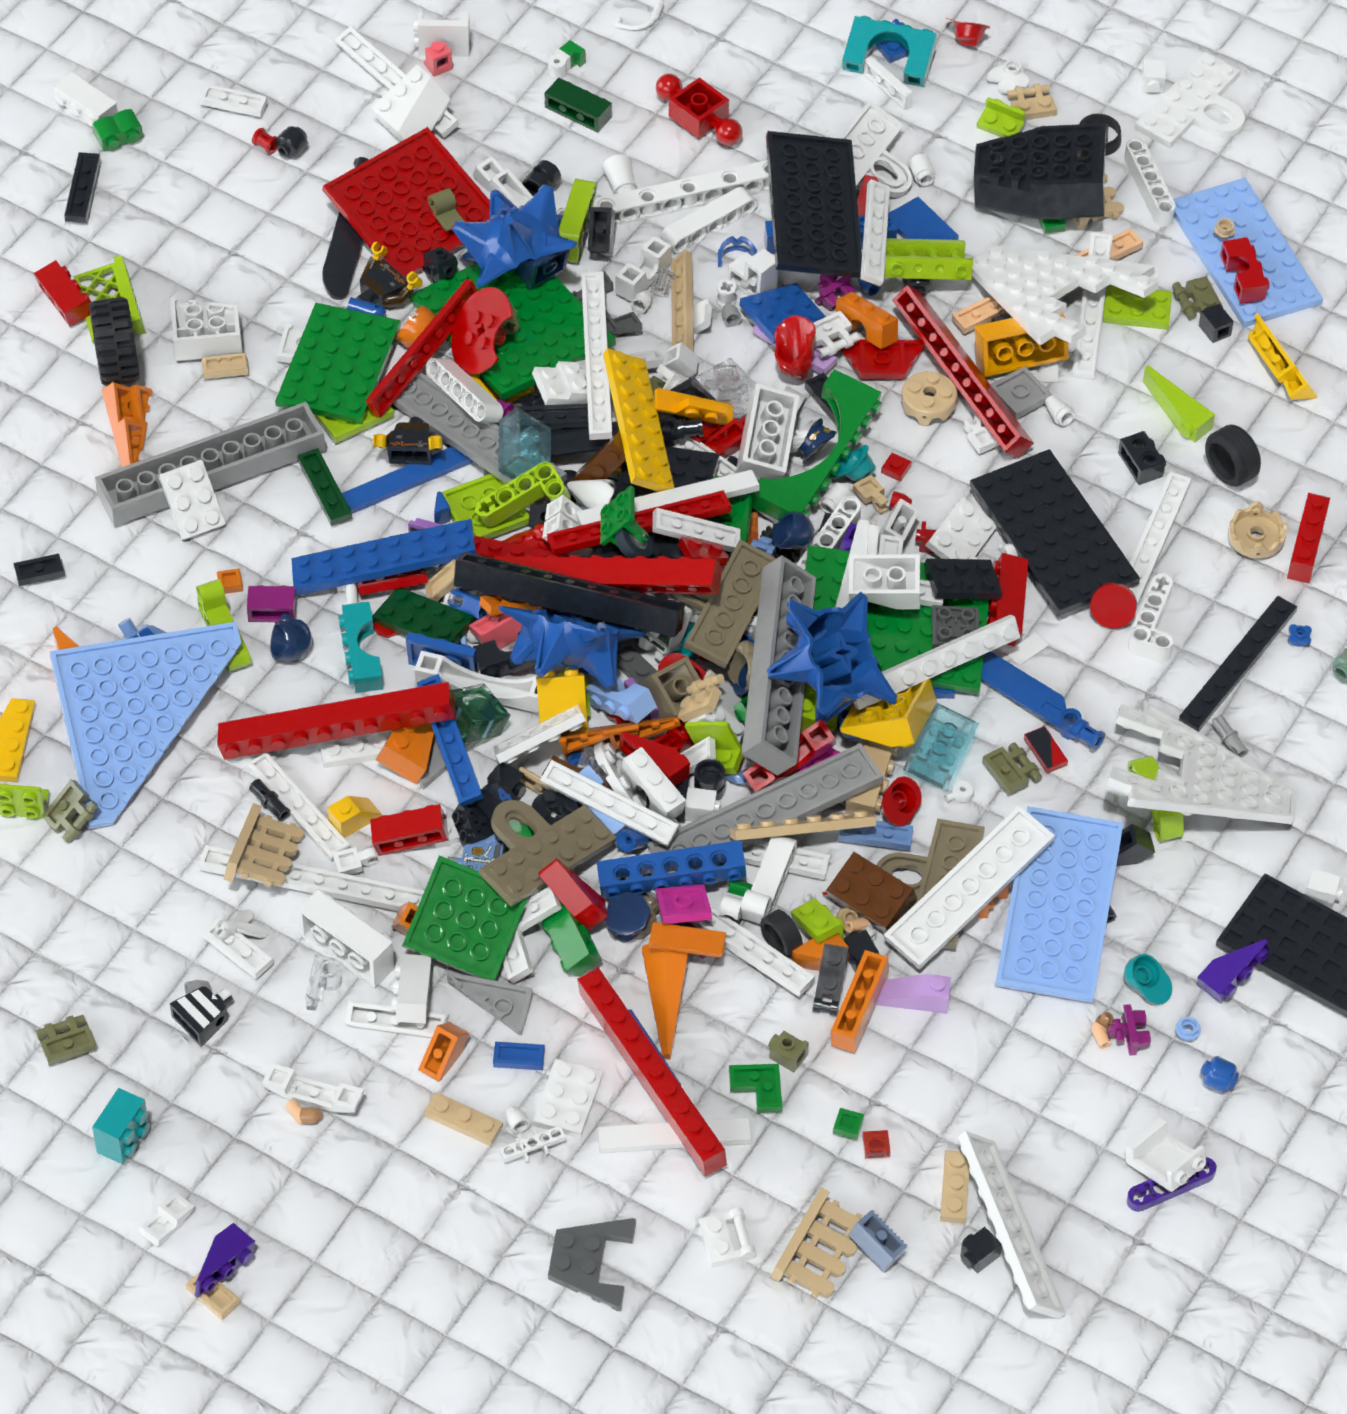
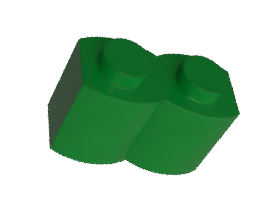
(117, 130)

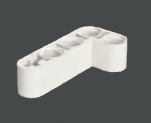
(1144, 636)
(769, 879)

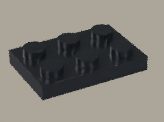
(963, 578)

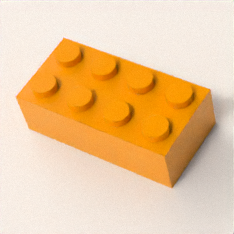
(1008, 347)

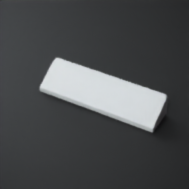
(384, 1019)

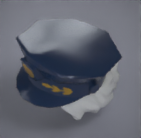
(811, 438)

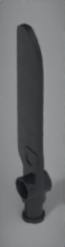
(342, 255)
(577, 440)

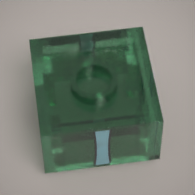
(479, 713)

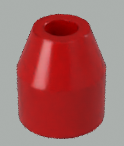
(896, 497)

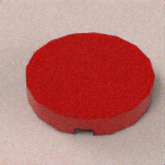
(1113, 605)

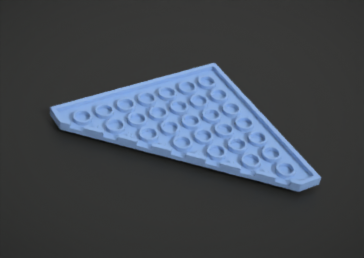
(131, 701)

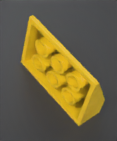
(893, 723)

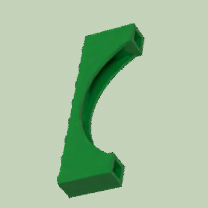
(853, 409)

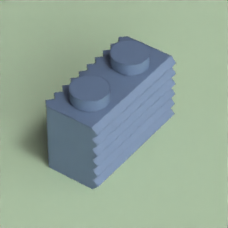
(878, 1240)

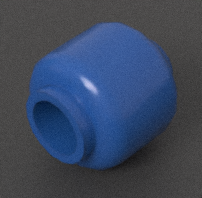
(1219, 1074)

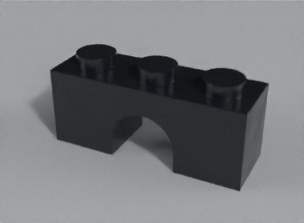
(496, 662)

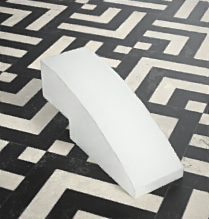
(494, 177)

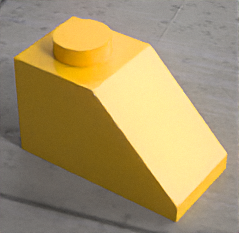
(351, 814)

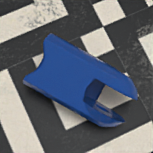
(366, 307)
(470, 603)
(631, 840)

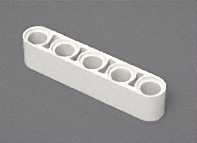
(1149, 182)
(709, 219)
(464, 390)
(841, 518)

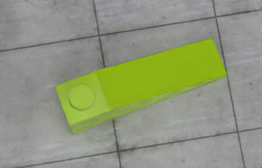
(1185, 412)

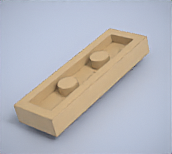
(463, 1119)
(954, 1187)

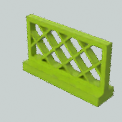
(124, 285)

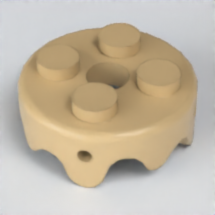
(923, 406)
(1256, 520)

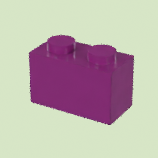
(270, 602)

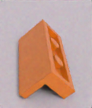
(687, 939)

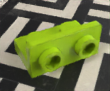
(1001, 118)

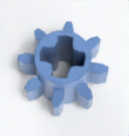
(764, 545)

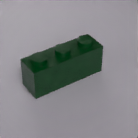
(578, 105)

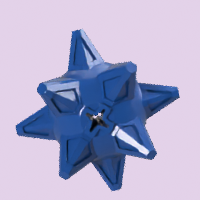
(513, 234)
(568, 642)
(833, 656)

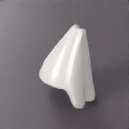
(592, 492)

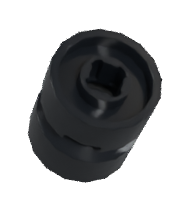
(543, 173)
(710, 776)

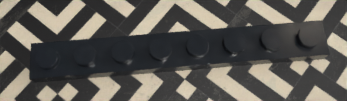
(1238, 663)

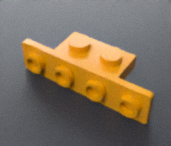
(693, 406)

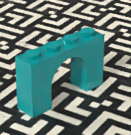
(868, 32)

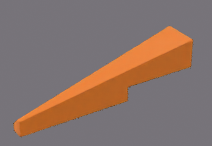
(127, 417)
(580, 738)
(665, 979)

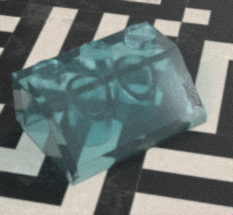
(522, 443)

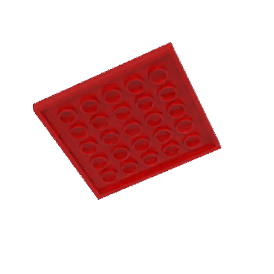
(390, 204)

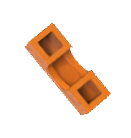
(879, 324)

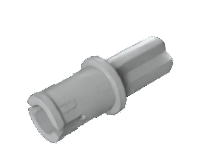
(1229, 736)

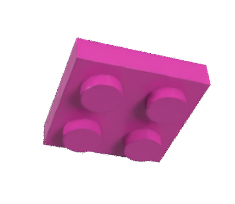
(683, 904)

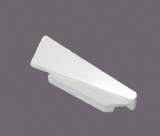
(864, 543)

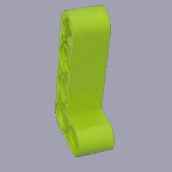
(577, 215)
(494, 507)
(215, 611)
(1166, 824)

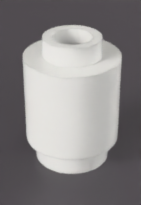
(922, 169)
(834, 496)

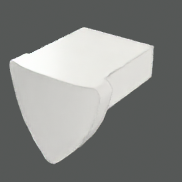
(702, 315)

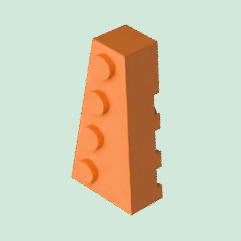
(408, 751)

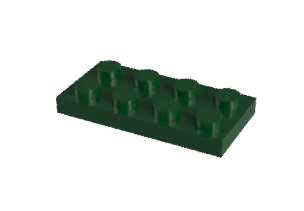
(415, 614)

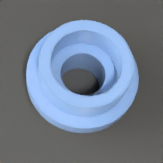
(1188, 1023)

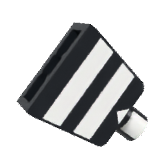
(201, 1012)

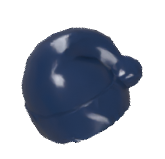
(793, 531)
(290, 639)

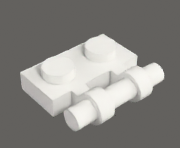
(830, 328)

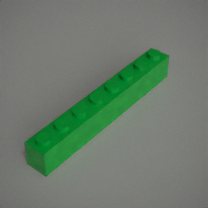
(567, 933)

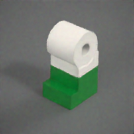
(566, 58)
(733, 899)

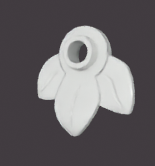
(1008, 76)

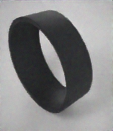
(1114, 145)

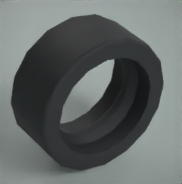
(781, 932)

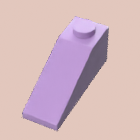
(917, 993)

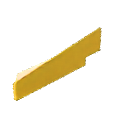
(1279, 361)

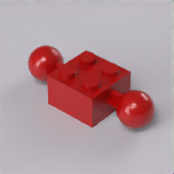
(699, 108)

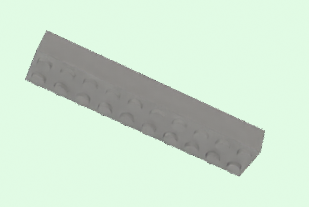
(226, 457)
(776, 704)

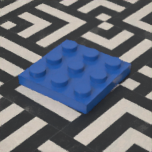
(773, 306)

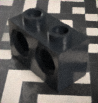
(1141, 457)

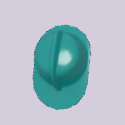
(858, 465)

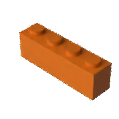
(859, 1001)

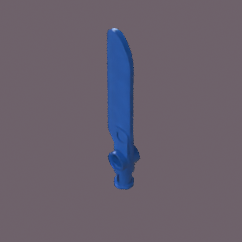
(1038, 699)

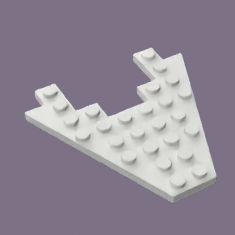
(1033, 280)
(1209, 776)

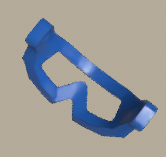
(721, 252)

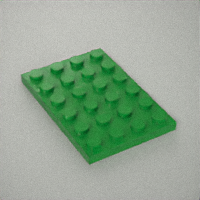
(338, 362)

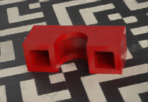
(1241, 256)

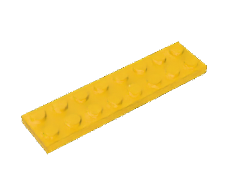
(638, 421)

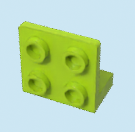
(726, 743)
(23, 801)

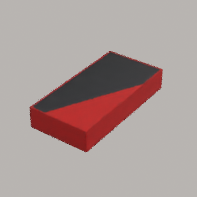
(1045, 749)

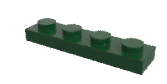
(324, 486)

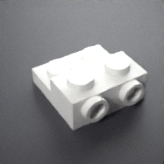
(562, 384)

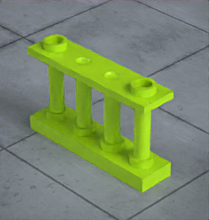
(927, 259)

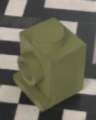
(788, 1050)

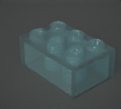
(941, 746)

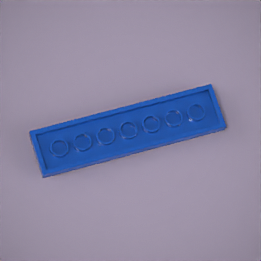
(382, 557)

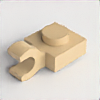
(871, 491)

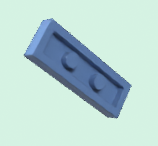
(881, 835)

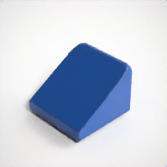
(441, 509)

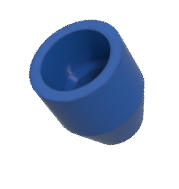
(869, 288)

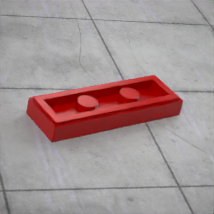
(392, 582)

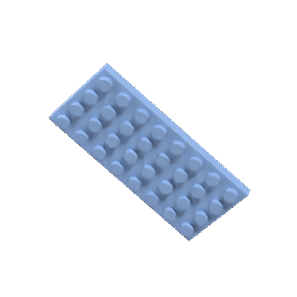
(1288, 281)
(1061, 909)

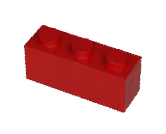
(63, 292)
(409, 829)

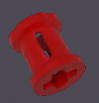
(264, 140)

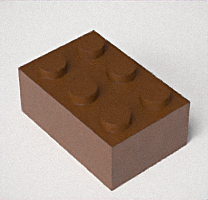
(871, 892)

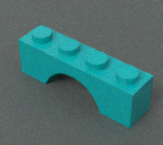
(365, 668)

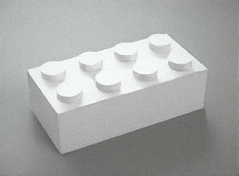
(768, 432)
(346, 938)

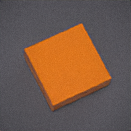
(230, 580)

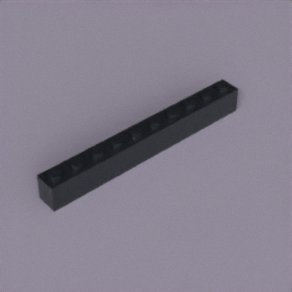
(569, 594)

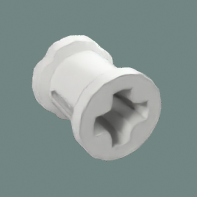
(726, 290)

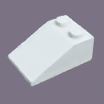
(886, 579)
(724, 710)

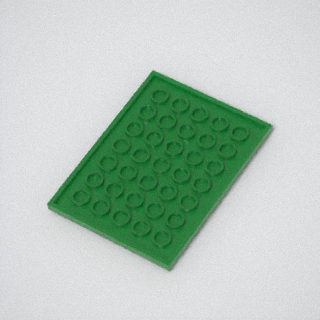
(547, 333)
(895, 633)

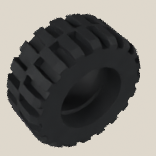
(114, 341)

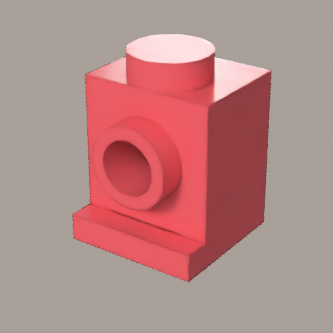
(438, 52)

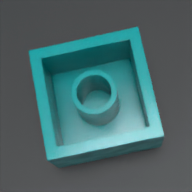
(121, 1126)

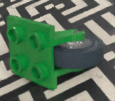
(620, 526)

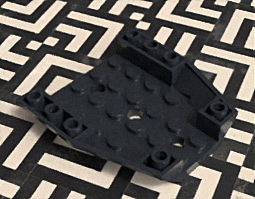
(1049, 187)

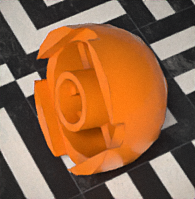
(415, 326)

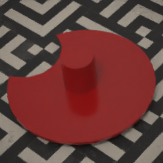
(479, 330)

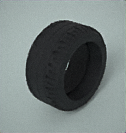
(1233, 455)

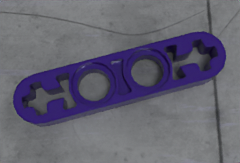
(1154, 1198)

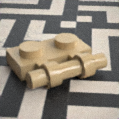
(1035, 107)
(702, 699)

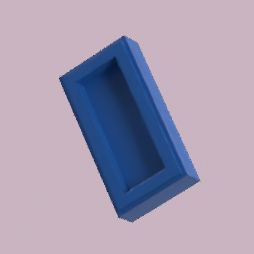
(518, 1055)

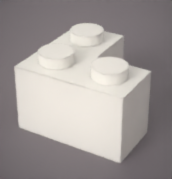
(754, 273)

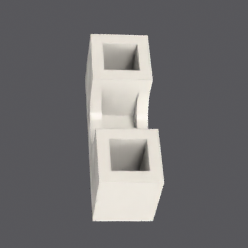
(635, 279)
(643, 772)

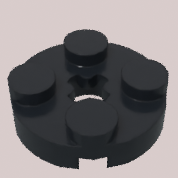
(554, 802)

